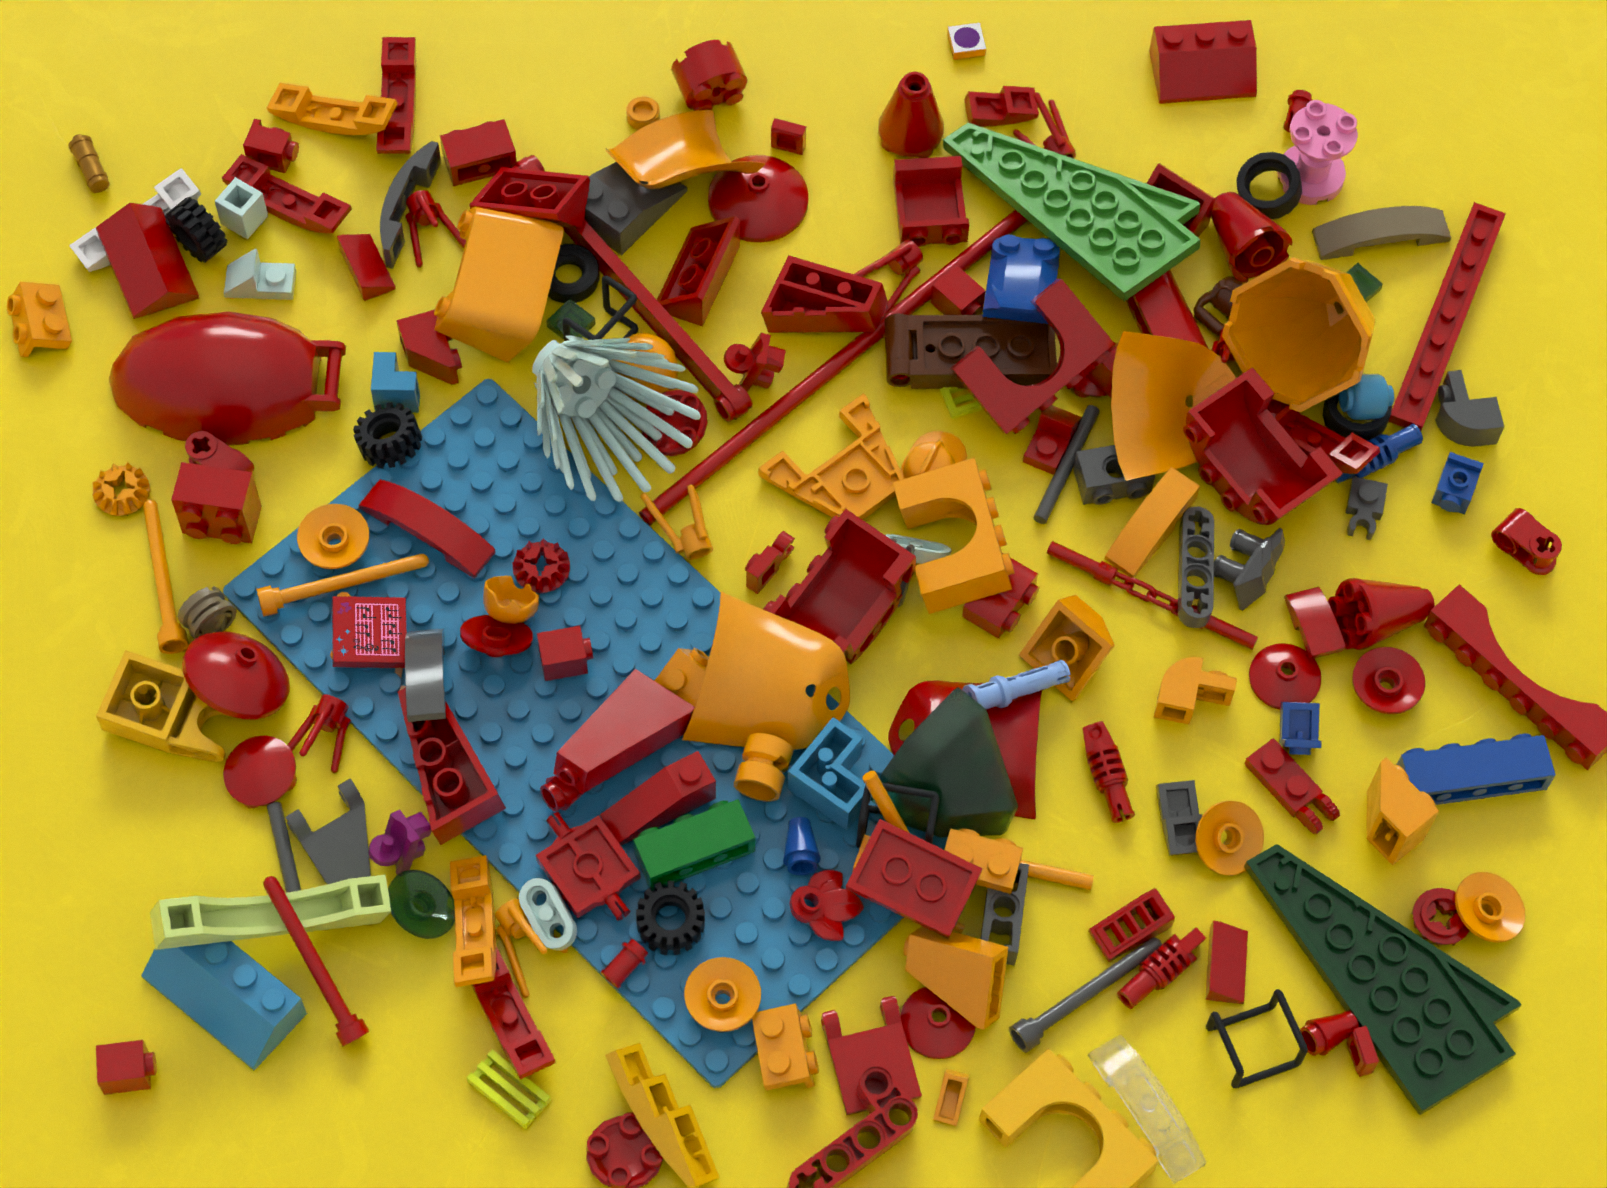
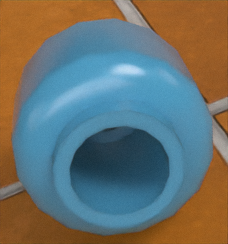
(1367, 398)

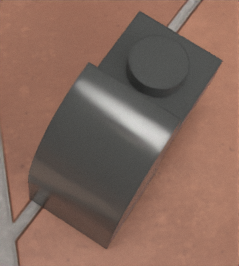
(1465, 420)

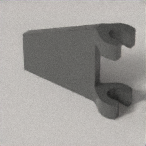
(340, 846)

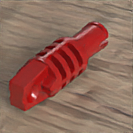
(1107, 770)
(1161, 967)

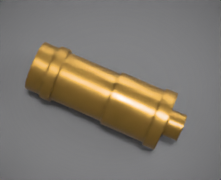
(87, 159)

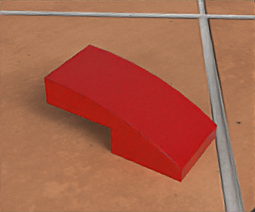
(1004, 108)
(1316, 622)

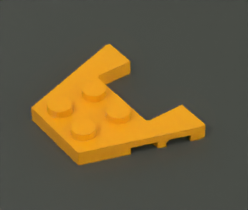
(853, 479)

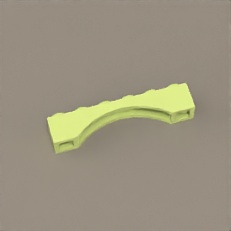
(216, 919)

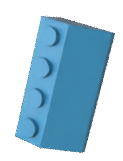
(227, 996)

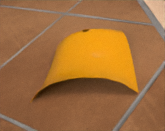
(676, 151)
(1149, 398)
(761, 679)

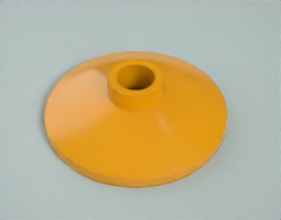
(331, 523)
(1243, 839)
(1498, 899)
(719, 977)

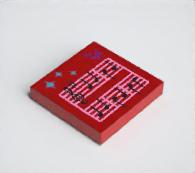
(368, 632)

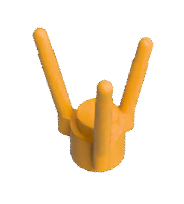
(694, 537)
(515, 923)

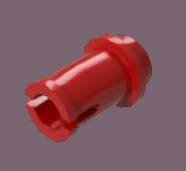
(1296, 101)
(624, 963)

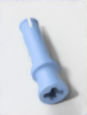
(1002, 690)

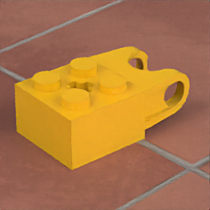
(168, 723)

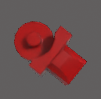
(756, 363)

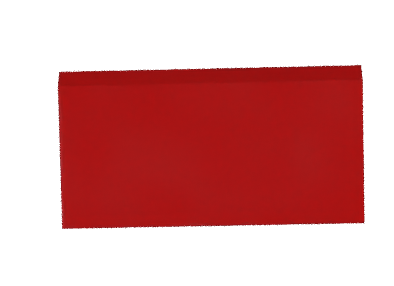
(537, 195)
(146, 259)
(700, 270)

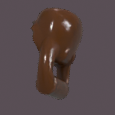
(1220, 299)

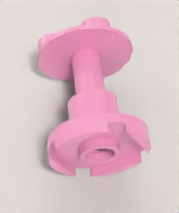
(1320, 138)

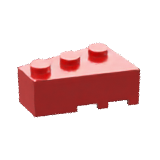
(822, 300)

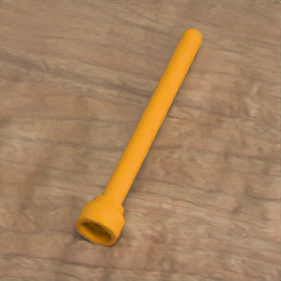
(273, 599)
(172, 636)

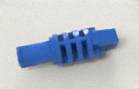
(1389, 447)

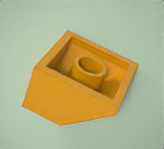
(1070, 634)

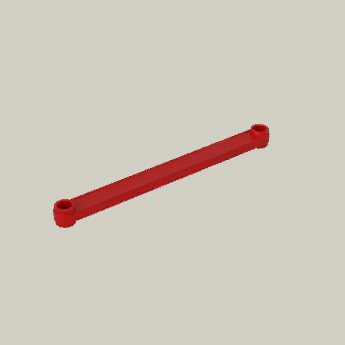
(728, 399)

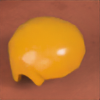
(507, 602)

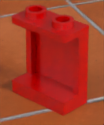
(930, 200)

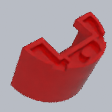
(1251, 454)
(850, 586)

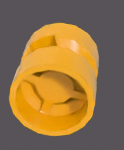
(764, 765)

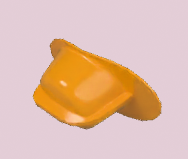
(932, 452)

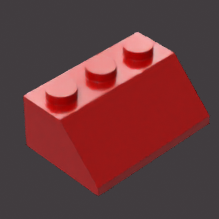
(1204, 61)

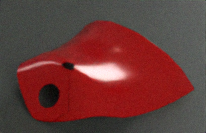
(1013, 727)

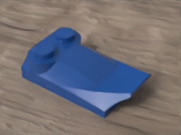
(1017, 274)

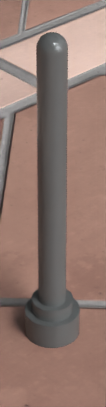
(1030, 1031)

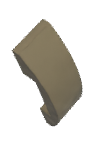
(1379, 227)

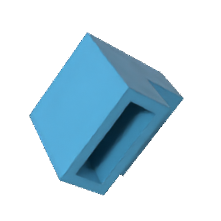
(393, 385)

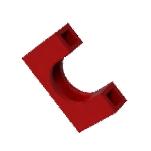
(1080, 342)

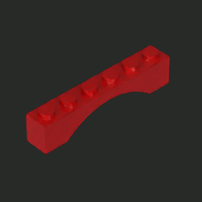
(1465, 629)

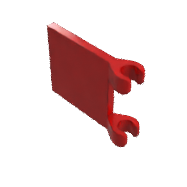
(876, 1046)

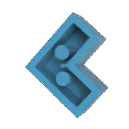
(824, 777)

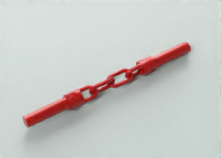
(1107, 573)

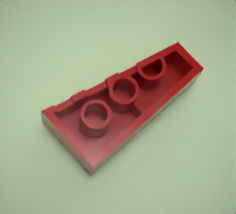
(450, 775)

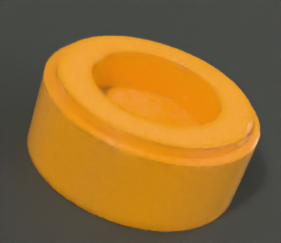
(642, 112)

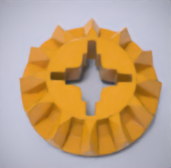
(129, 499)

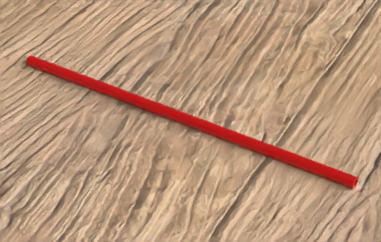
(824, 373)

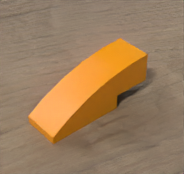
(1152, 522)

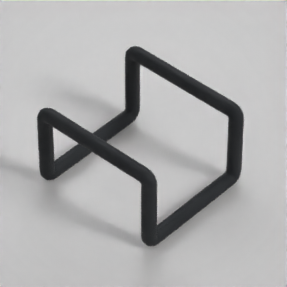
(617, 315)
(866, 809)
(1215, 1023)

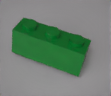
(694, 843)

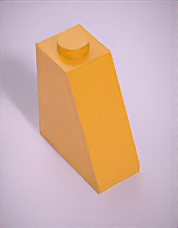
(960, 972)

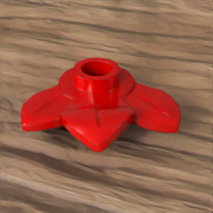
(831, 904)

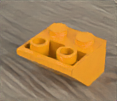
(1397, 812)

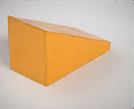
(951, 1097)

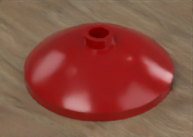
(763, 211)
(236, 675)

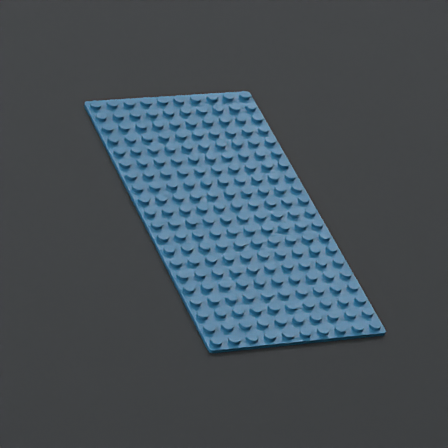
(637, 610)

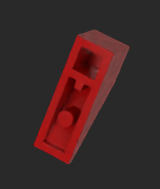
(661, 798)

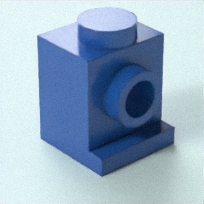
(1457, 483)

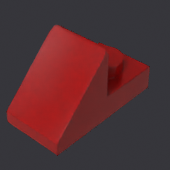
(1051, 439)

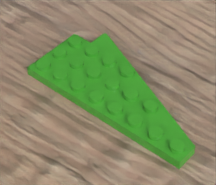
(1101, 219)

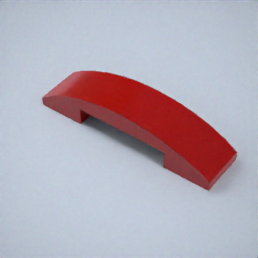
(398, 83)
(287, 201)
(1347, 453)
(429, 523)
(512, 1023)

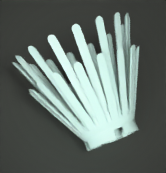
(582, 385)

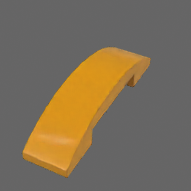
(331, 115)
(474, 921)

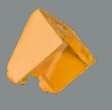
(500, 281)

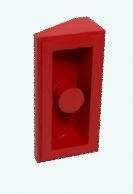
(365, 265)
(1226, 963)

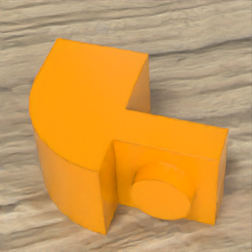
(1186, 683)

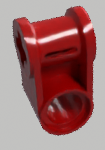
(210, 451)
(1526, 540)

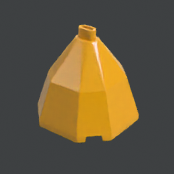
(1301, 331)

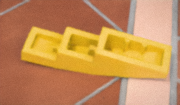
(669, 1128)

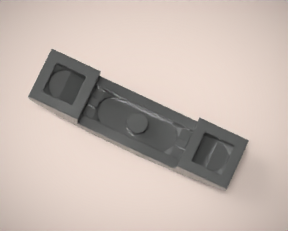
(416, 171)
(425, 675)

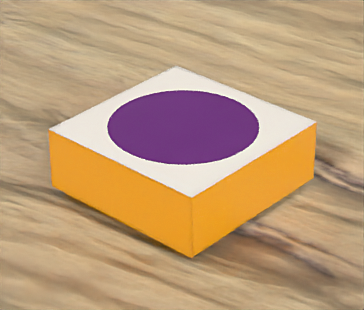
(966, 41)

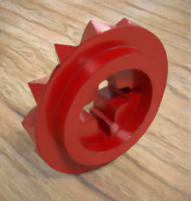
(553, 575)
(1425, 910)

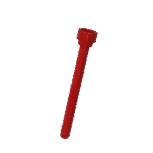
(348, 1025)

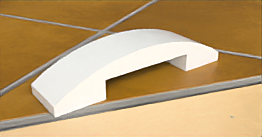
(169, 194)

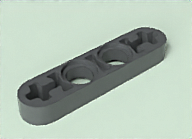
(1194, 566)

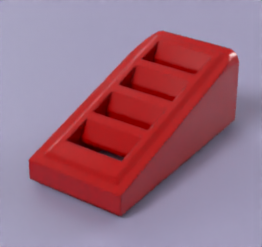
(1150, 899)

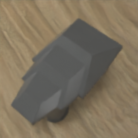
(1252, 578)

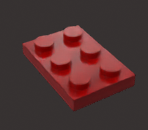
(914, 878)

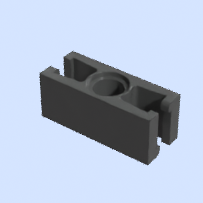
(1006, 925)

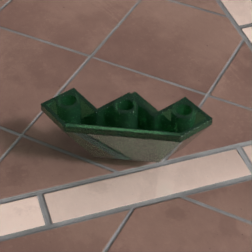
(962, 763)

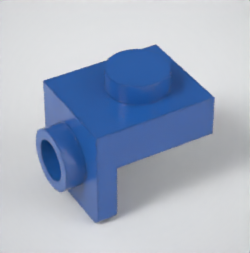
(1299, 727)

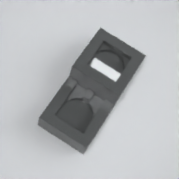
(1179, 815)

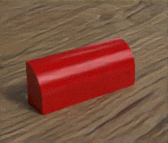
(1163, 311)

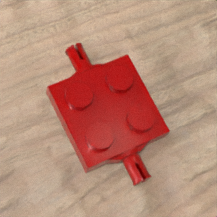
(588, 866)

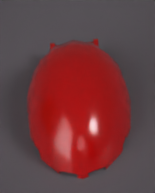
(225, 377)

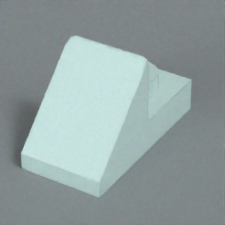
(259, 280)

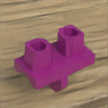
(401, 841)

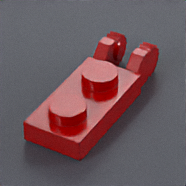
(1290, 785)

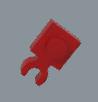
(764, 566)

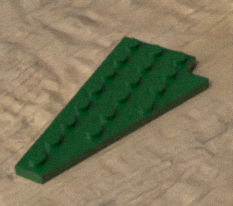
(1420, 1005)

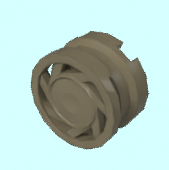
(206, 612)

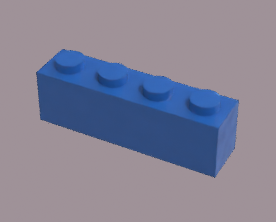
(1480, 769)

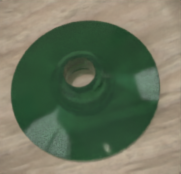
(421, 904)

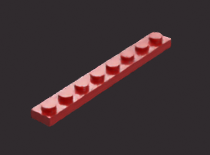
(1446, 317)

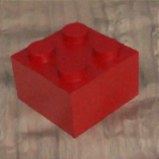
(216, 503)

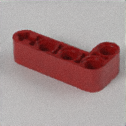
(876, 1123)

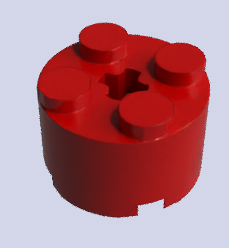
(710, 75)

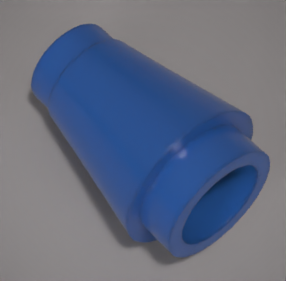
(801, 850)

